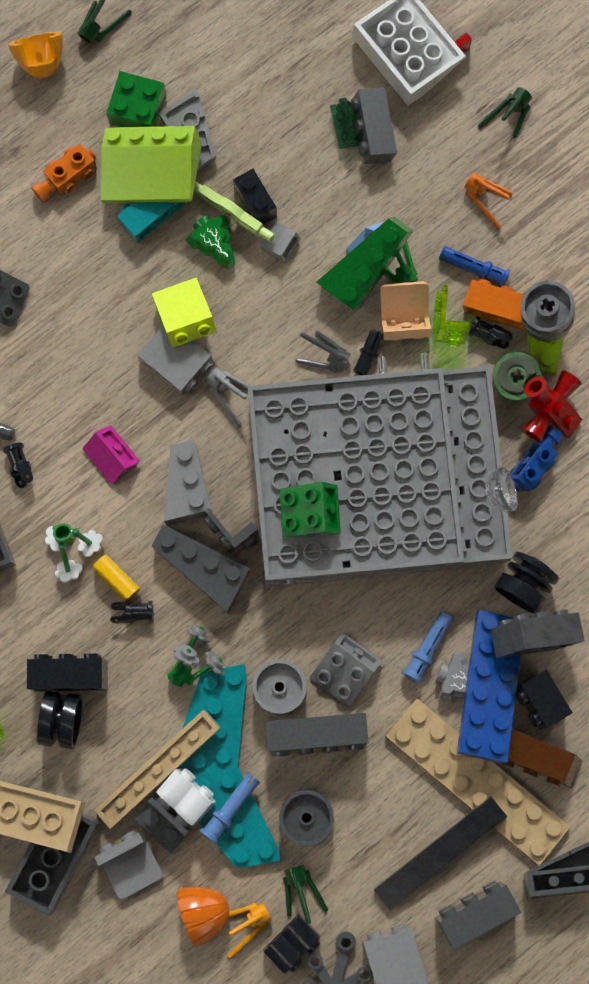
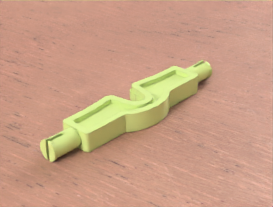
(240, 216)

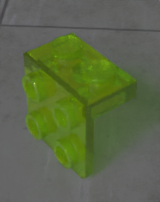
(447, 331)

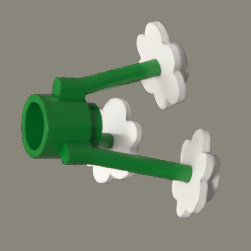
(62, 537)

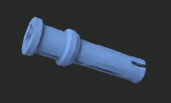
(422, 657)
(222, 818)

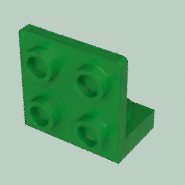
(310, 510)

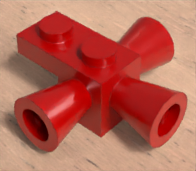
(552, 406)

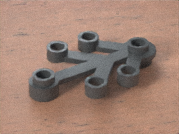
(339, 965)

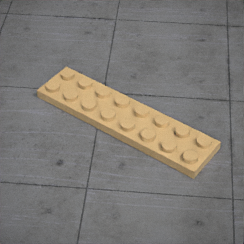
(434, 747)

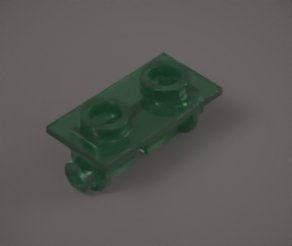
(344, 124)

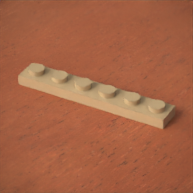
(157, 769)

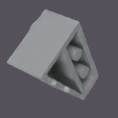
(185, 485)

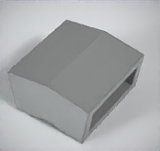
(282, 244)

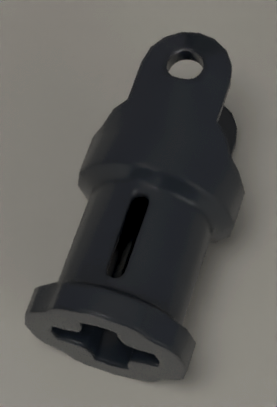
(491, 333)
(19, 465)
(133, 612)

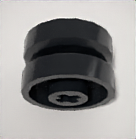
(59, 720)

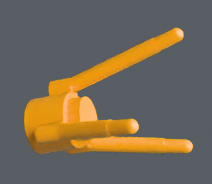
(257, 917)

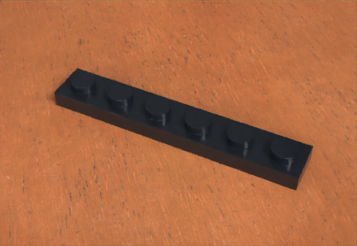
(440, 852)

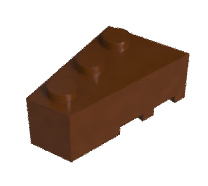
(543, 759)

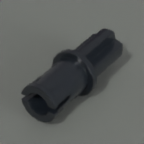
(368, 352)

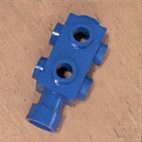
(542, 460)

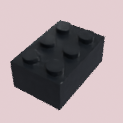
(67, 673)

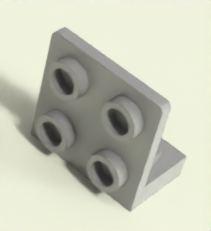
(345, 669)

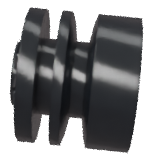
(528, 579)

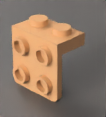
(405, 311)

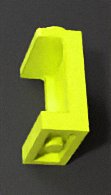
(184, 312)

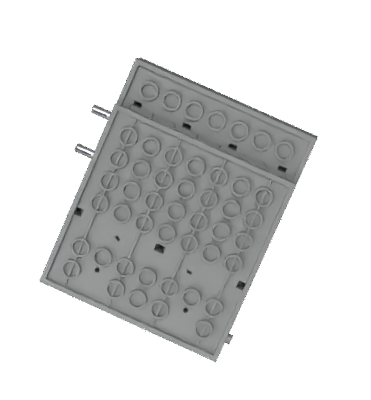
(406, 468)

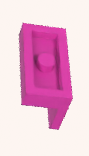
(110, 453)

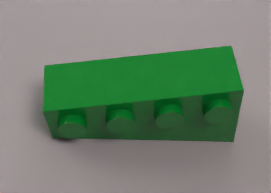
(364, 266)

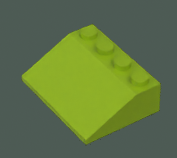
(149, 164)

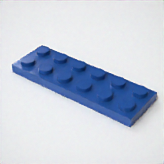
(488, 695)

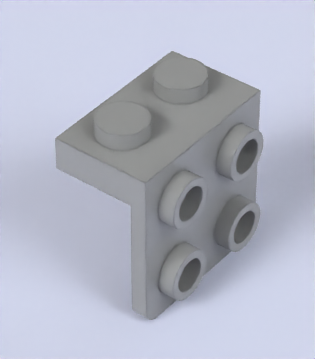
(129, 864)

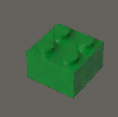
(135, 101)

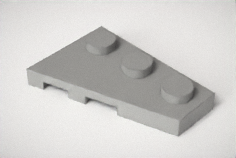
(189, 112)

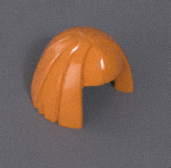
(202, 912)

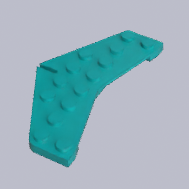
(216, 767)

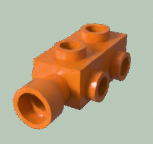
(72, 173)

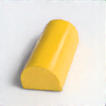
(116, 578)

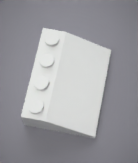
(407, 47)

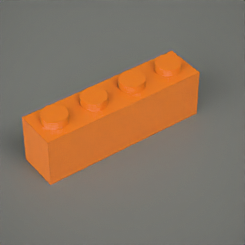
(494, 303)

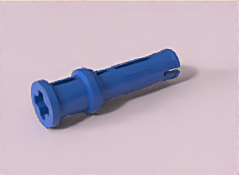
(484, 270)

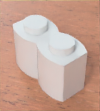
(186, 796)

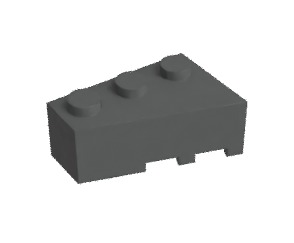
(560, 876)

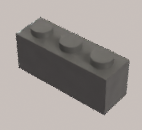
(374, 125)

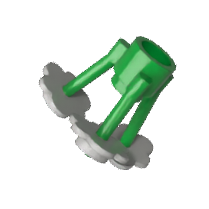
(187, 655)

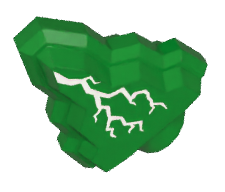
(213, 239)

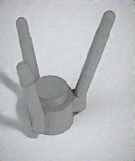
(221, 381)

